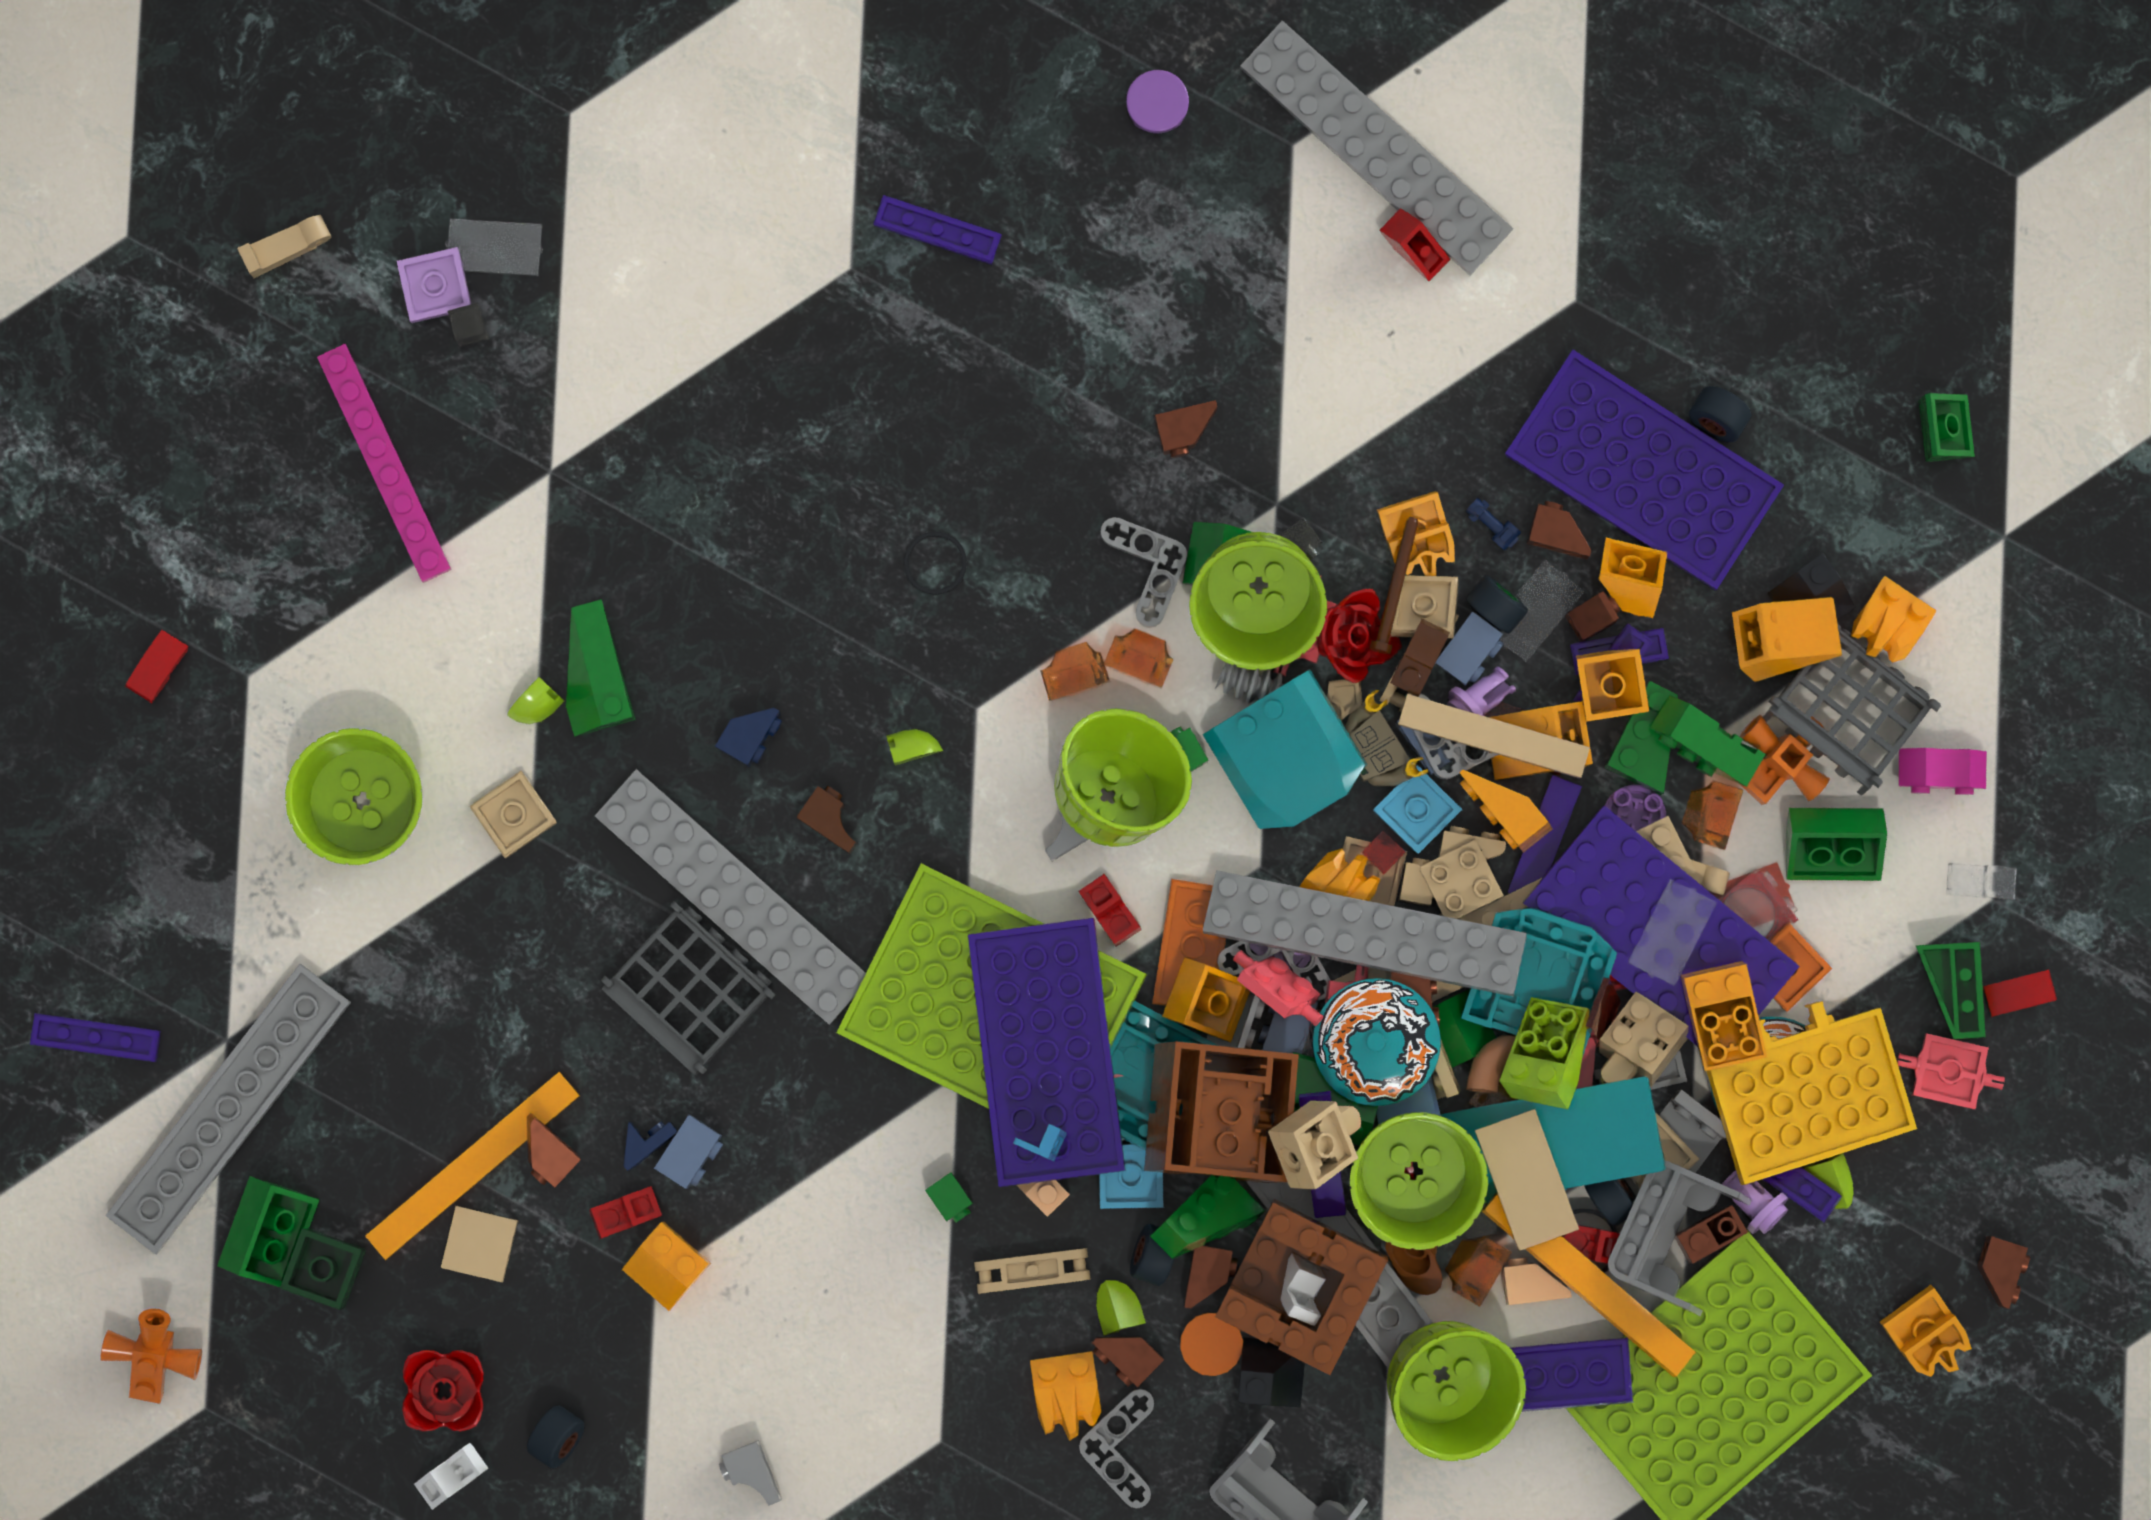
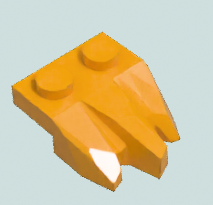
(1432, 536)
(1892, 620)
(1340, 878)
(1927, 1332)
(1066, 1392)

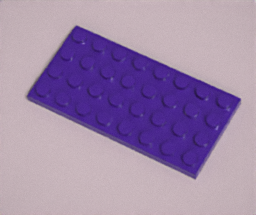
(1644, 469)
(1613, 884)
(1046, 1050)

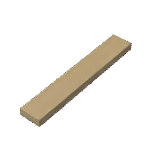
(1493, 736)

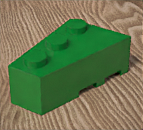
(1958, 985)
(1207, 1214)

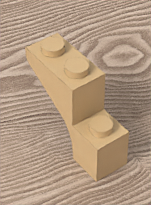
(1413, 885)

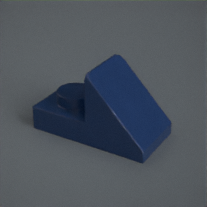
(639, 1149)

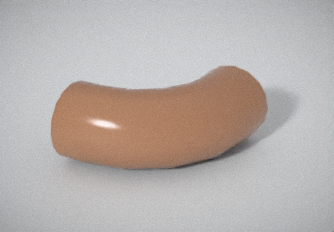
(1489, 1065)

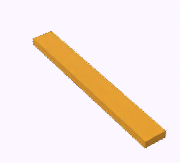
(470, 1167)
(1605, 1297)

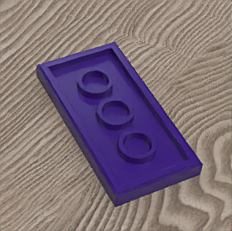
(1576, 1374)

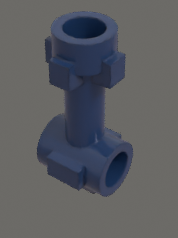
(1505, 535)

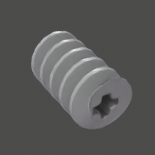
(1248, 682)

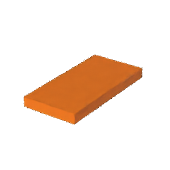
(1184, 935)

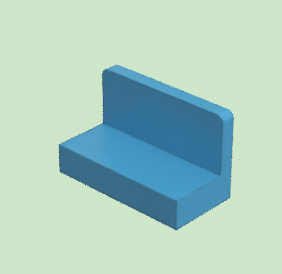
(1049, 1145)

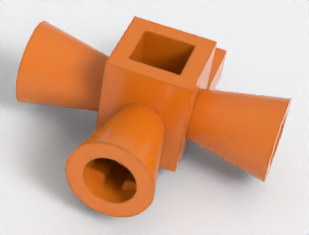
(1783, 761)
(151, 1355)

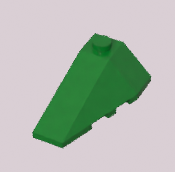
(595, 678)

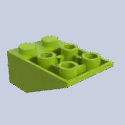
(1547, 1054)

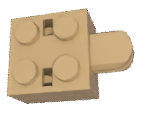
(1638, 1041)
(1315, 1142)

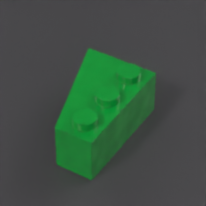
(1705, 742)
(1638, 751)

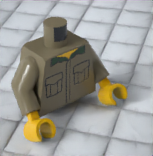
(1379, 746)

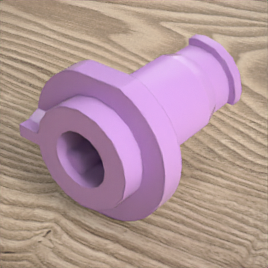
(1483, 694)
(1764, 1209)

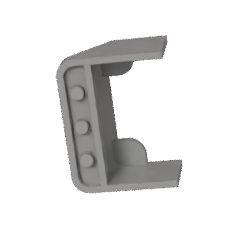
(1653, 1226)
(1258, 1492)

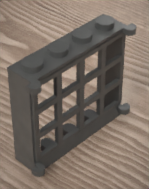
(1823, 741)
(655, 1023)

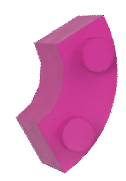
(1942, 769)

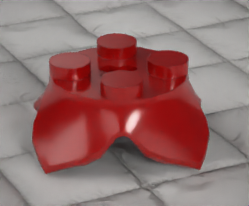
(1356, 616)
(423, 1406)

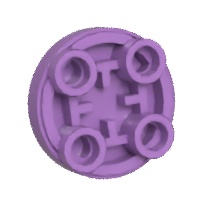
(1157, 101)
(1636, 806)

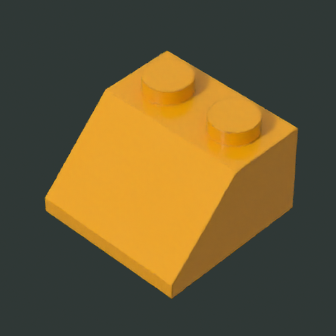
(1633, 576)
(1612, 684)
(1206, 1000)
(666, 1266)

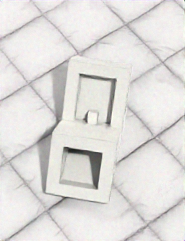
(1300, 1288)
(451, 1476)

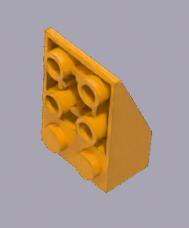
(1785, 636)
(1559, 721)
(1516, 813)
(1724, 1015)

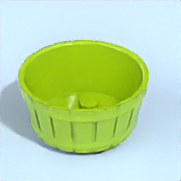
(1252, 626)
(1132, 759)
(324, 788)
(1440, 1199)
(1469, 1408)

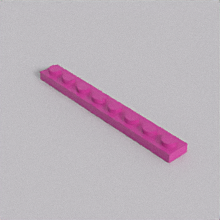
(384, 463)

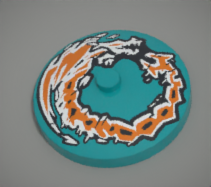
(1377, 1042)

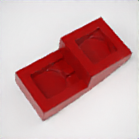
(156, 666)
(1110, 910)
(2020, 993)
(625, 1212)
(1593, 1242)

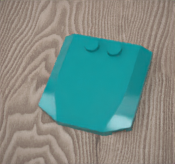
(1287, 754)
(1558, 964)
(1134, 1059)

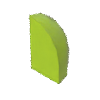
(535, 703)
(912, 745)
(1837, 1176)
(1118, 1307)

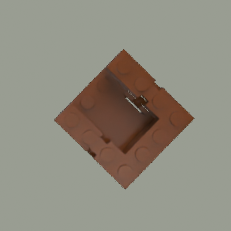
(1224, 1112)
(1256, 1290)

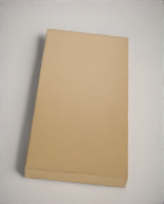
(1526, 1180)

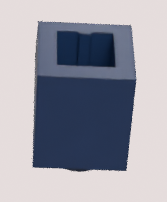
(746, 735)

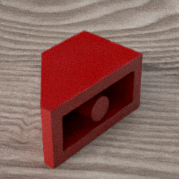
(1415, 244)

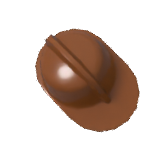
(1416, 1268)

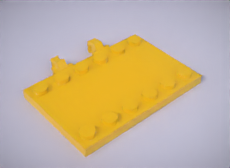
(1812, 1095)

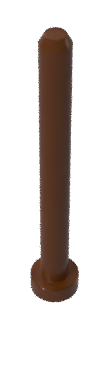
(1381, 644)

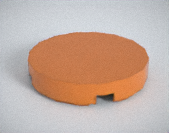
(1211, 1345)

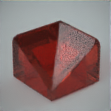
(1383, 852)

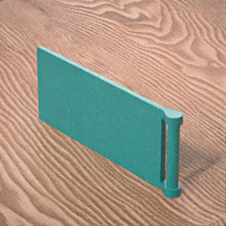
(1599, 1139)

